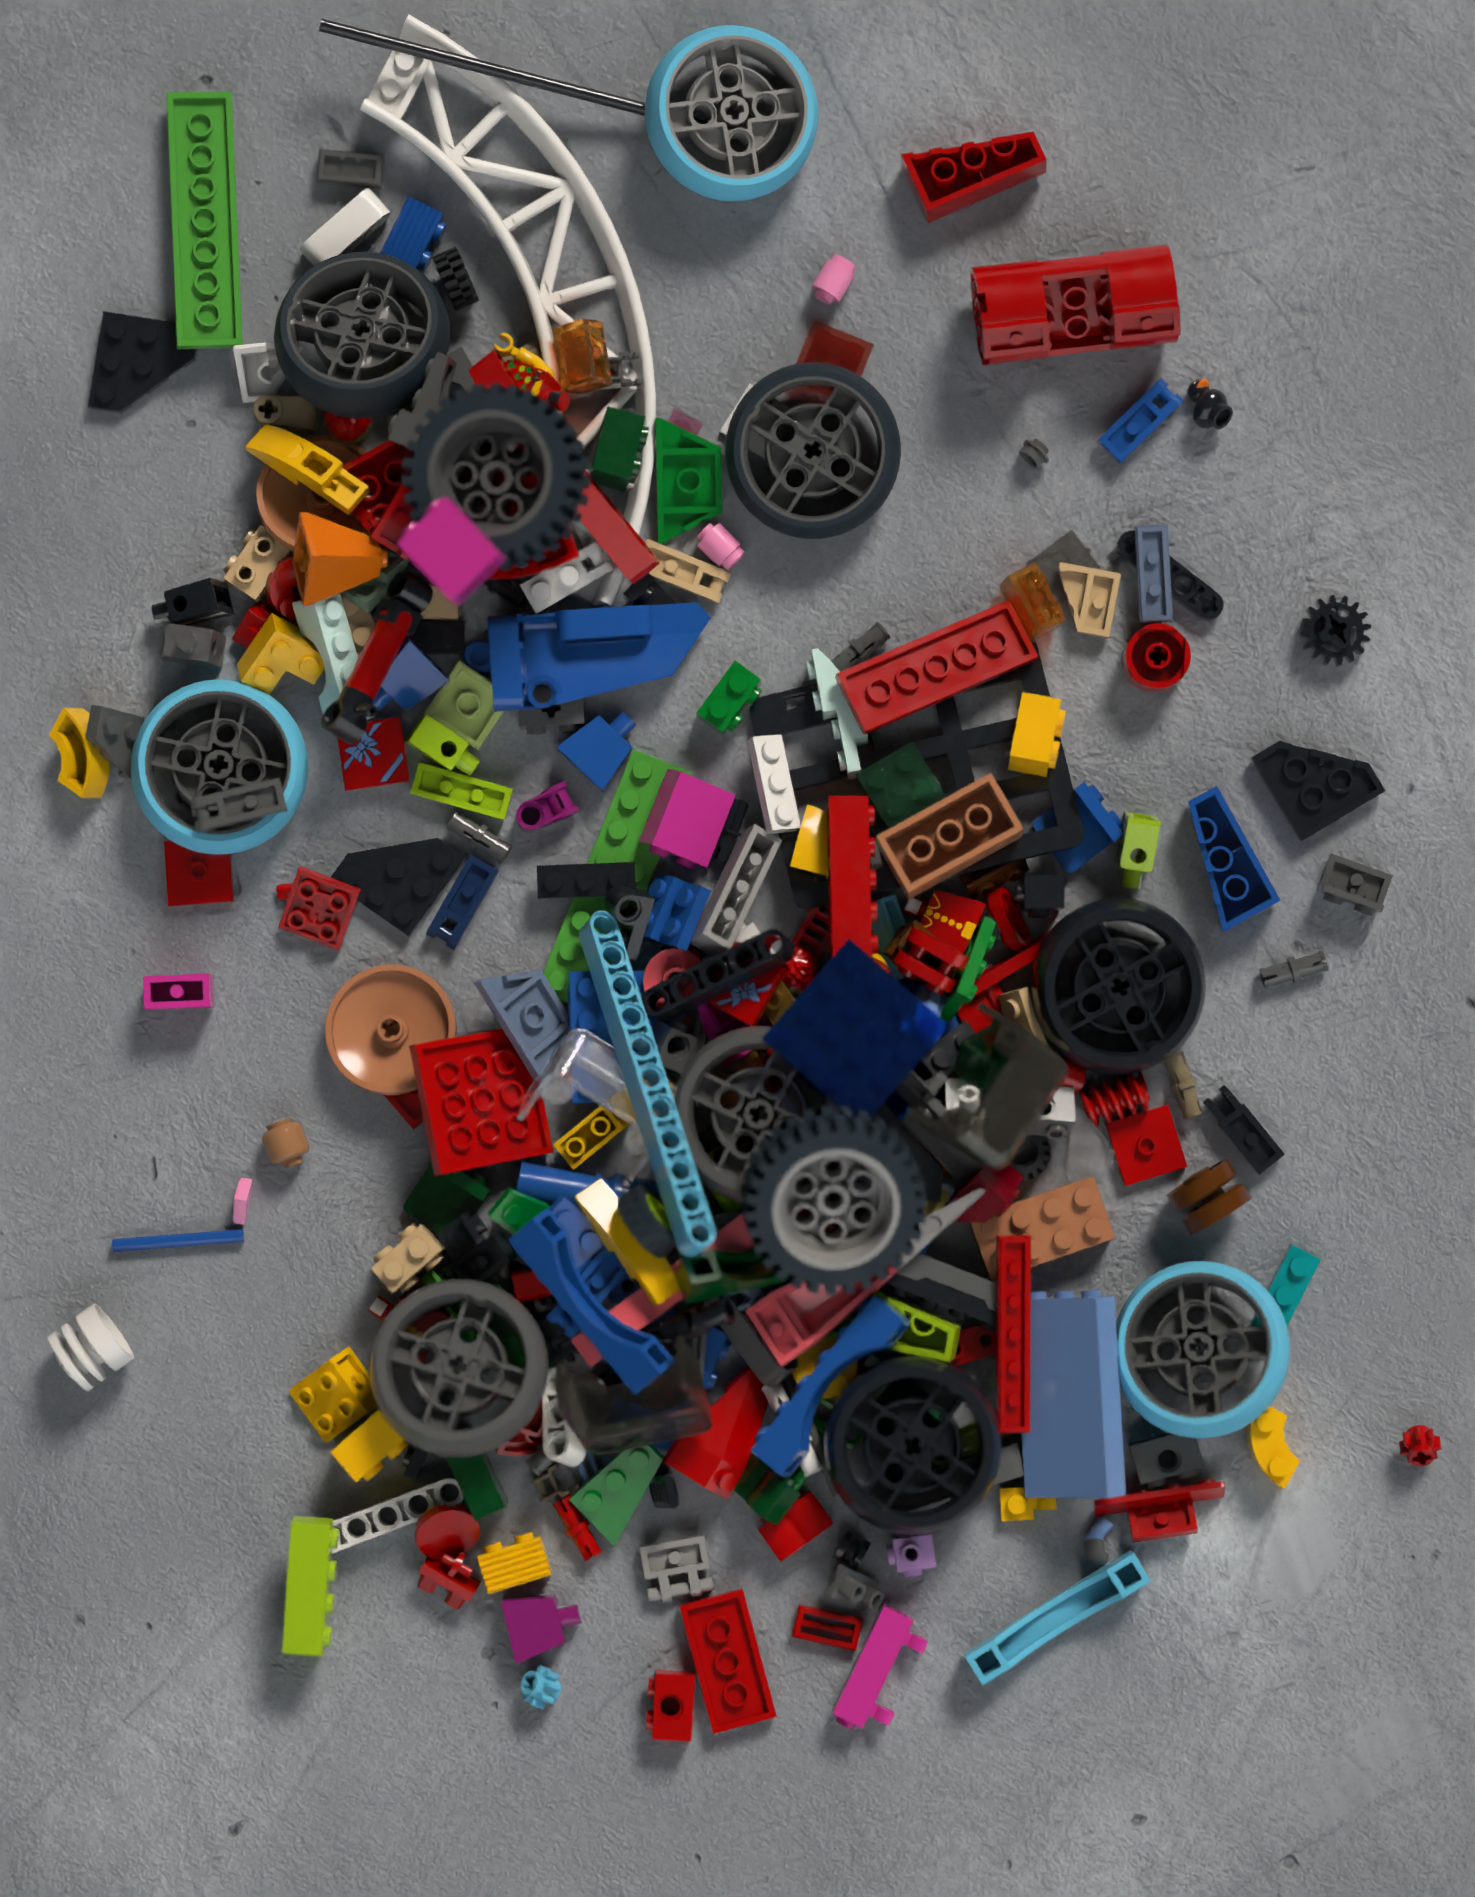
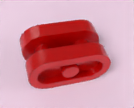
(937, 979)

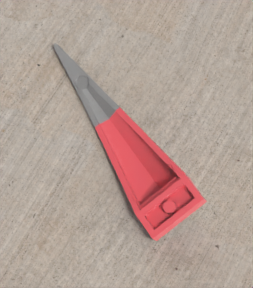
(798, 1319)

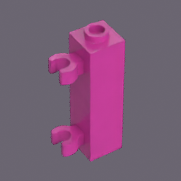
(872, 1668)

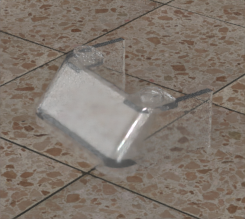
(591, 1068)

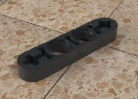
(1176, 571)

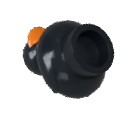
(1211, 405)

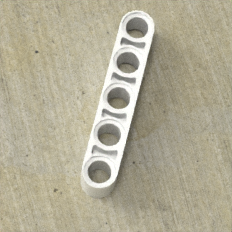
(402, 1506)

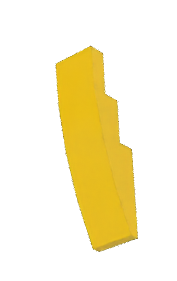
(652, 1273)

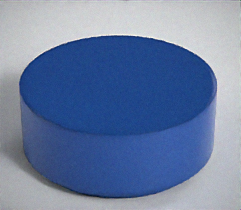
(478, 656)

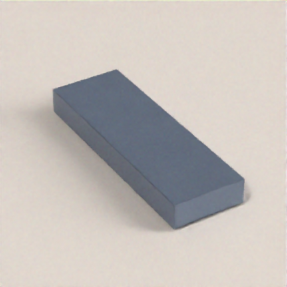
(1153, 574)

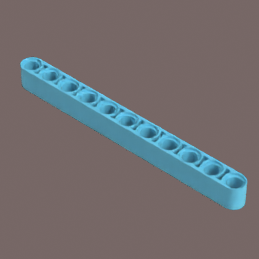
(642, 1096)

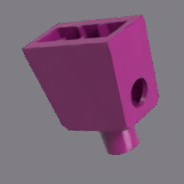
(536, 1624)

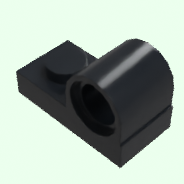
(633, 917)

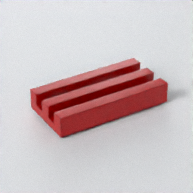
(855, 1633)

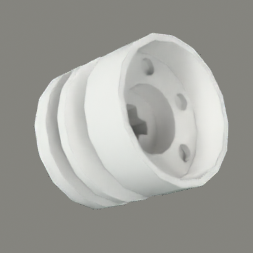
(86, 1350)

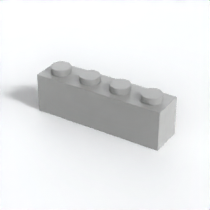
(735, 890)

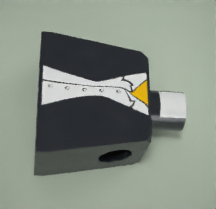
(204, 601)

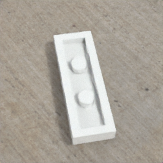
(774, 784)

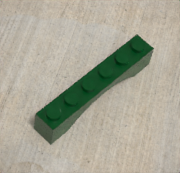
(723, 1273)

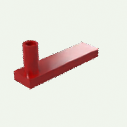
(987, 982)

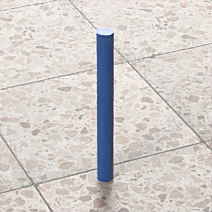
(178, 1240)

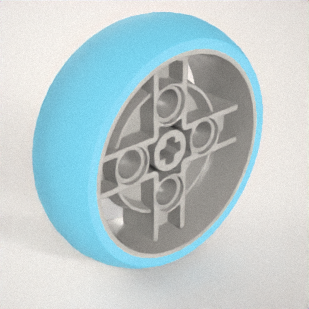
(792, 105)

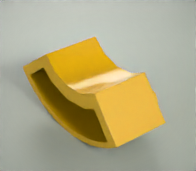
(81, 763)
(1269, 1447)

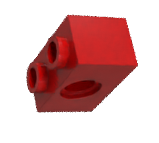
(676, 1725)

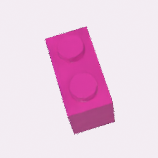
(178, 991)

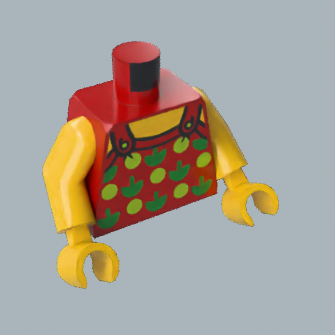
(534, 374)

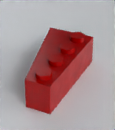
(971, 172)

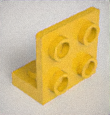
(335, 1394)

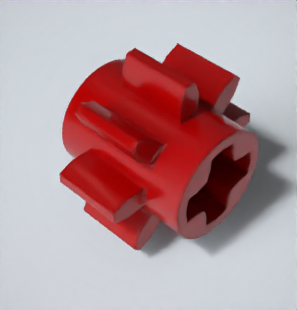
(1420, 1445)

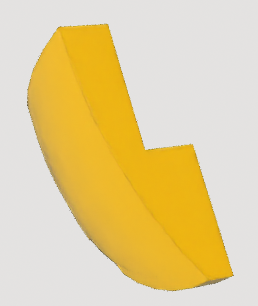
(811, 844)

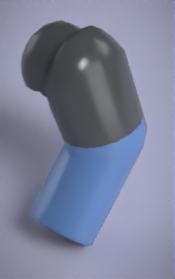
(1094, 1542)

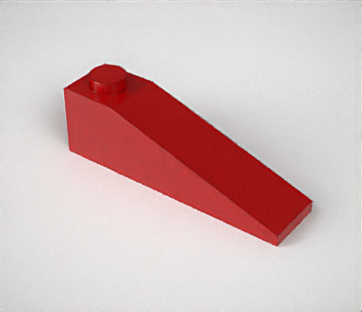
(722, 1453)

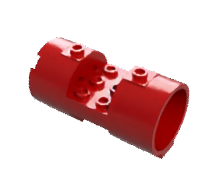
(1075, 304)

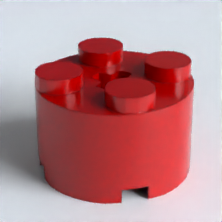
(1169, 644)

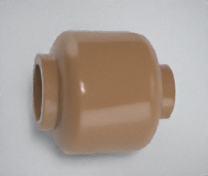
(285, 1142)

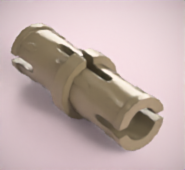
(1183, 1085)

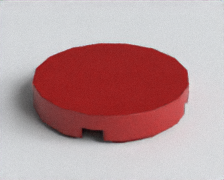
(446, 1531)

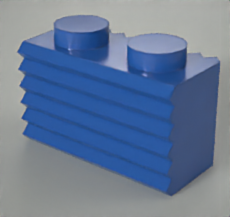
(414, 233)

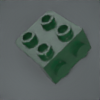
(445, 1197)

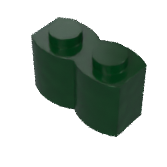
(766, 1490)

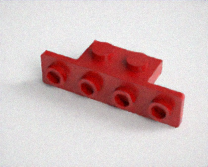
(1161, 1512)

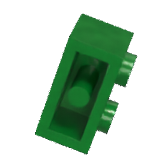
(729, 697)

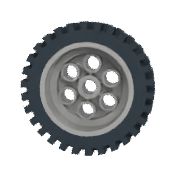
(862, 1242)

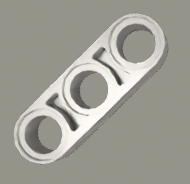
(346, 228)
(556, 1430)

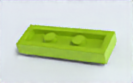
(461, 791)

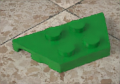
(686, 480)

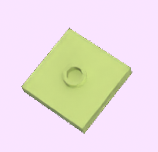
(466, 705)

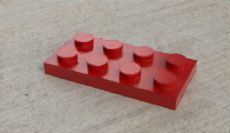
(728, 1660)

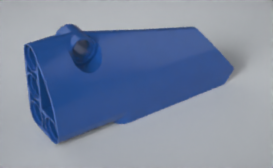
(587, 650)

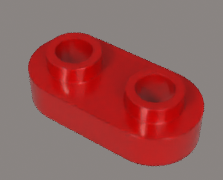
(1009, 919)
(970, 1346)

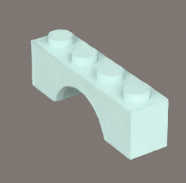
(329, 631)

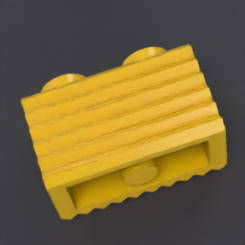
(514, 1563)

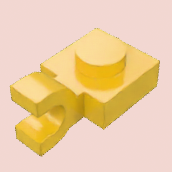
(1017, 1507)

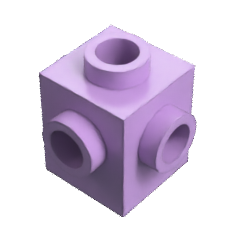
(913, 1565)

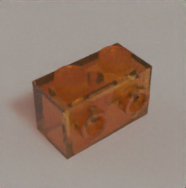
(582, 356)
(1033, 601)

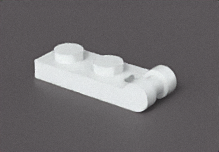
(564, 580)

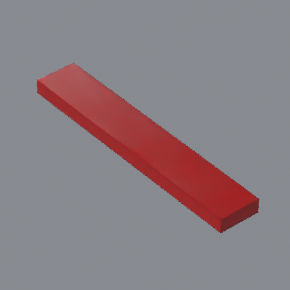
(1013, 1333)

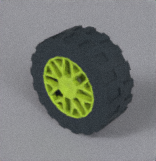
(647, 1219)

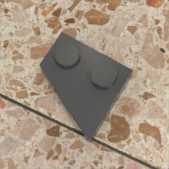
(114, 735)

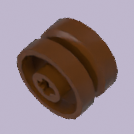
(1206, 1192)

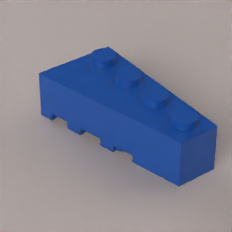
(1231, 865)

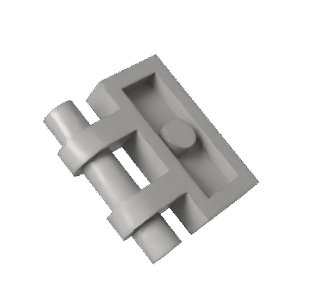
(674, 1558)

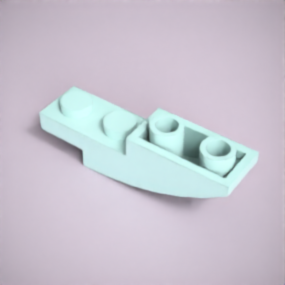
(833, 704)

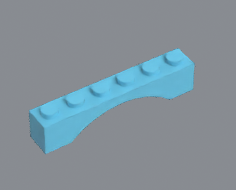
(1056, 1615)

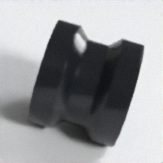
(851, 1550)

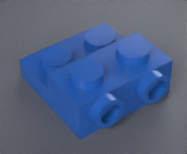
(675, 911)

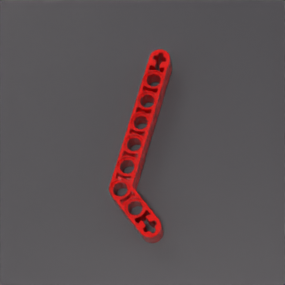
(599, 514)

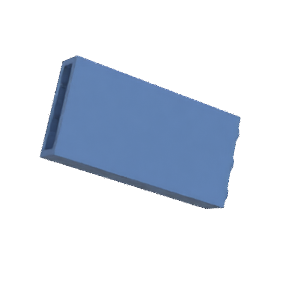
(1074, 1399)

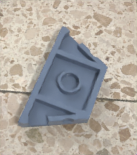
(527, 1014)

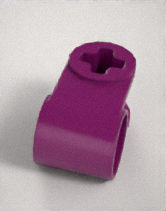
(548, 808)

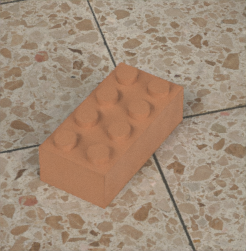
(949, 836)
(1057, 1221)

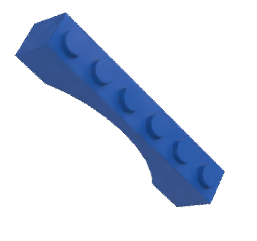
(548, 1252)
(788, 1437)

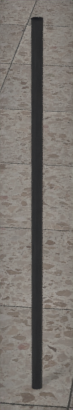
(486, 68)

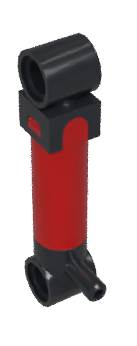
(395, 620)

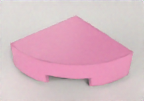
(242, 1201)

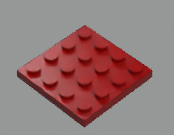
(472, 1100)

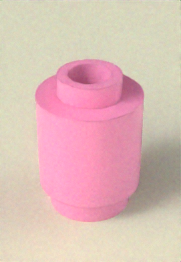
(833, 279)
(720, 546)

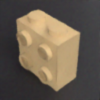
(400, 1265)

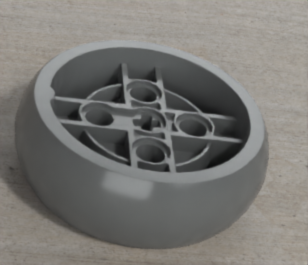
(731, 1125)
(399, 1349)

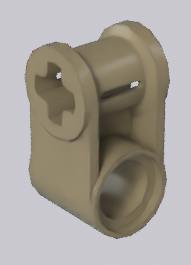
(291, 414)

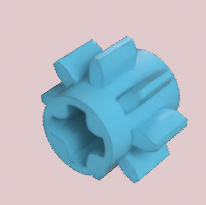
(540, 1687)

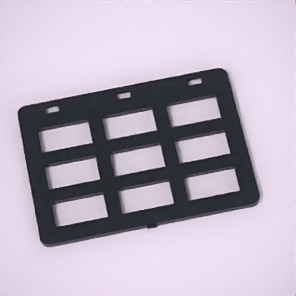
(771, 717)

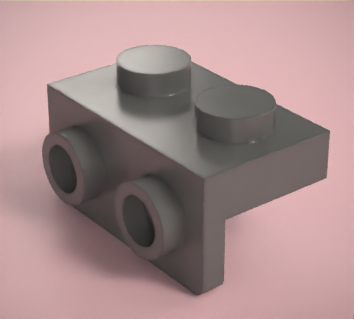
(1354, 884)

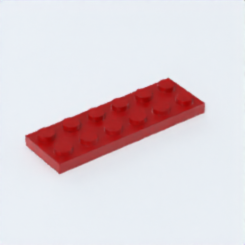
(936, 667)

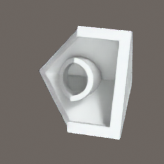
(258, 370)

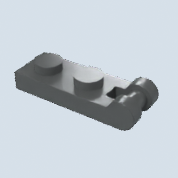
(239, 805)

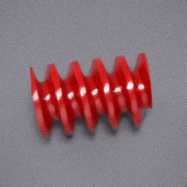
(1115, 1098)

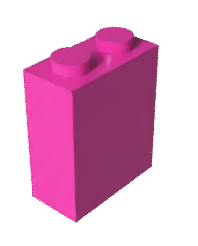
(451, 550)
(686, 819)

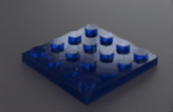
(855, 1031)

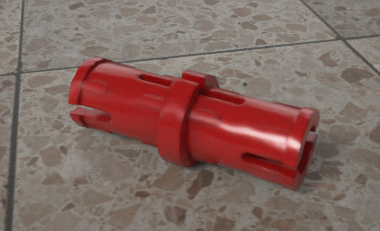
(577, 1528)

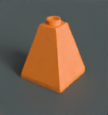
(333, 558)

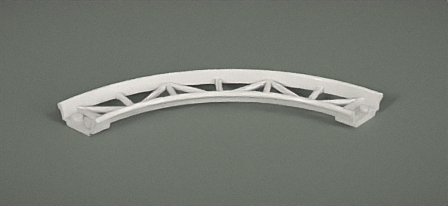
(389, 103)

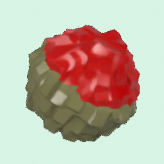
(346, 429)
(800, 971)

